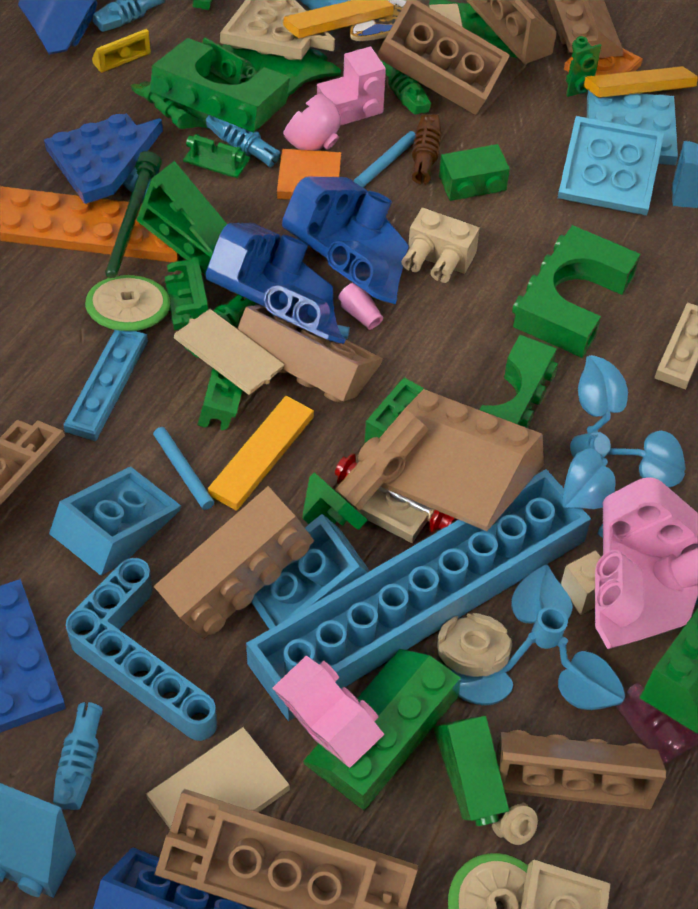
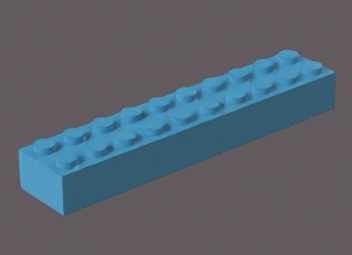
(421, 590)

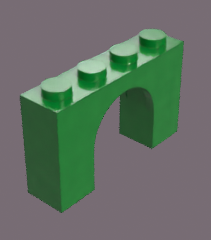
(247, 105)
(574, 257)

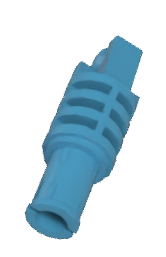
(122, 12)
(246, 140)
(78, 759)

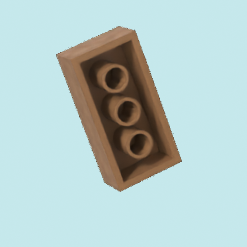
(235, 563)

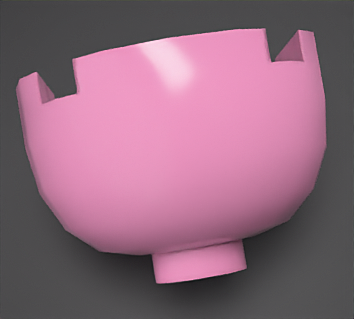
(315, 125)

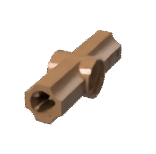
(382, 459)

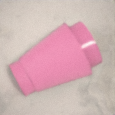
(360, 305)

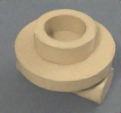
(517, 824)

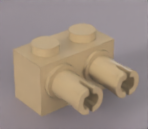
(442, 241)

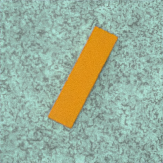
(336, 16)
(640, 81)
(260, 453)

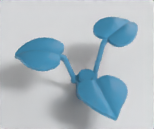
(588, 479)
(587, 679)

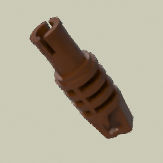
(426, 147)

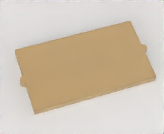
(229, 351)

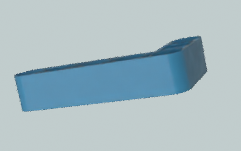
(132, 656)

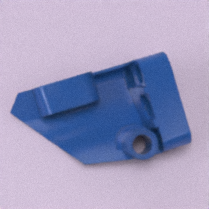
(59, 21)
(350, 231)
(273, 275)

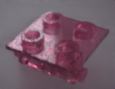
(655, 727)

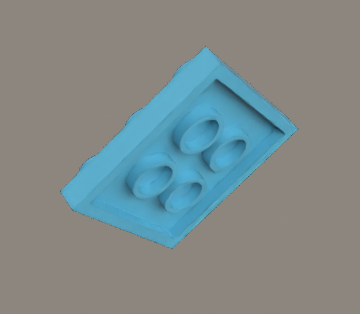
(640, 111)
(611, 165)

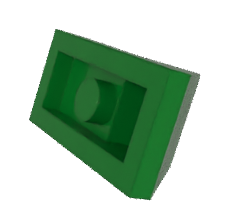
(325, 500)

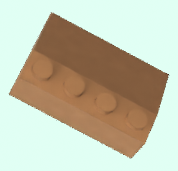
(467, 461)

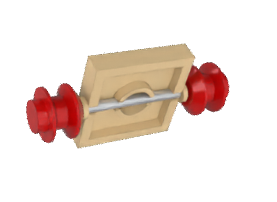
(395, 511)

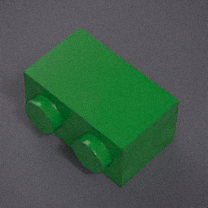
(474, 172)

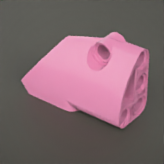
(647, 564)

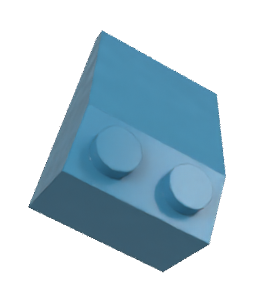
(112, 519)
(321, 571)
(33, 843)

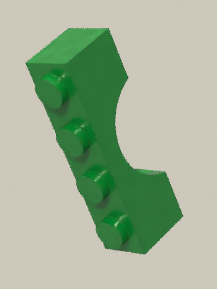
(527, 371)

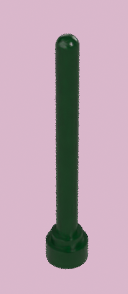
(147, 166)

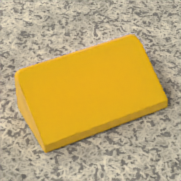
(122, 51)

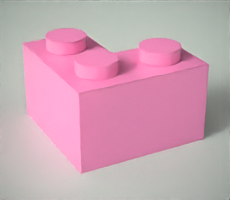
(361, 89)
(327, 712)

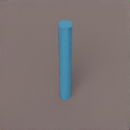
(386, 159)
(183, 468)

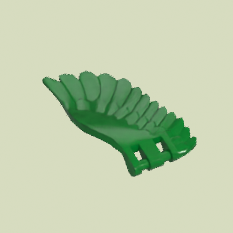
(311, 67)

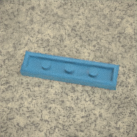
(105, 384)

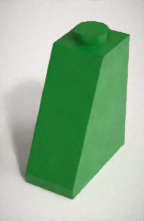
(472, 769)

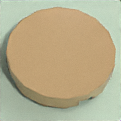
(474, 645)

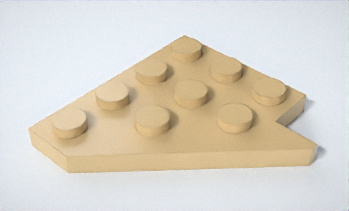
(260, 28)

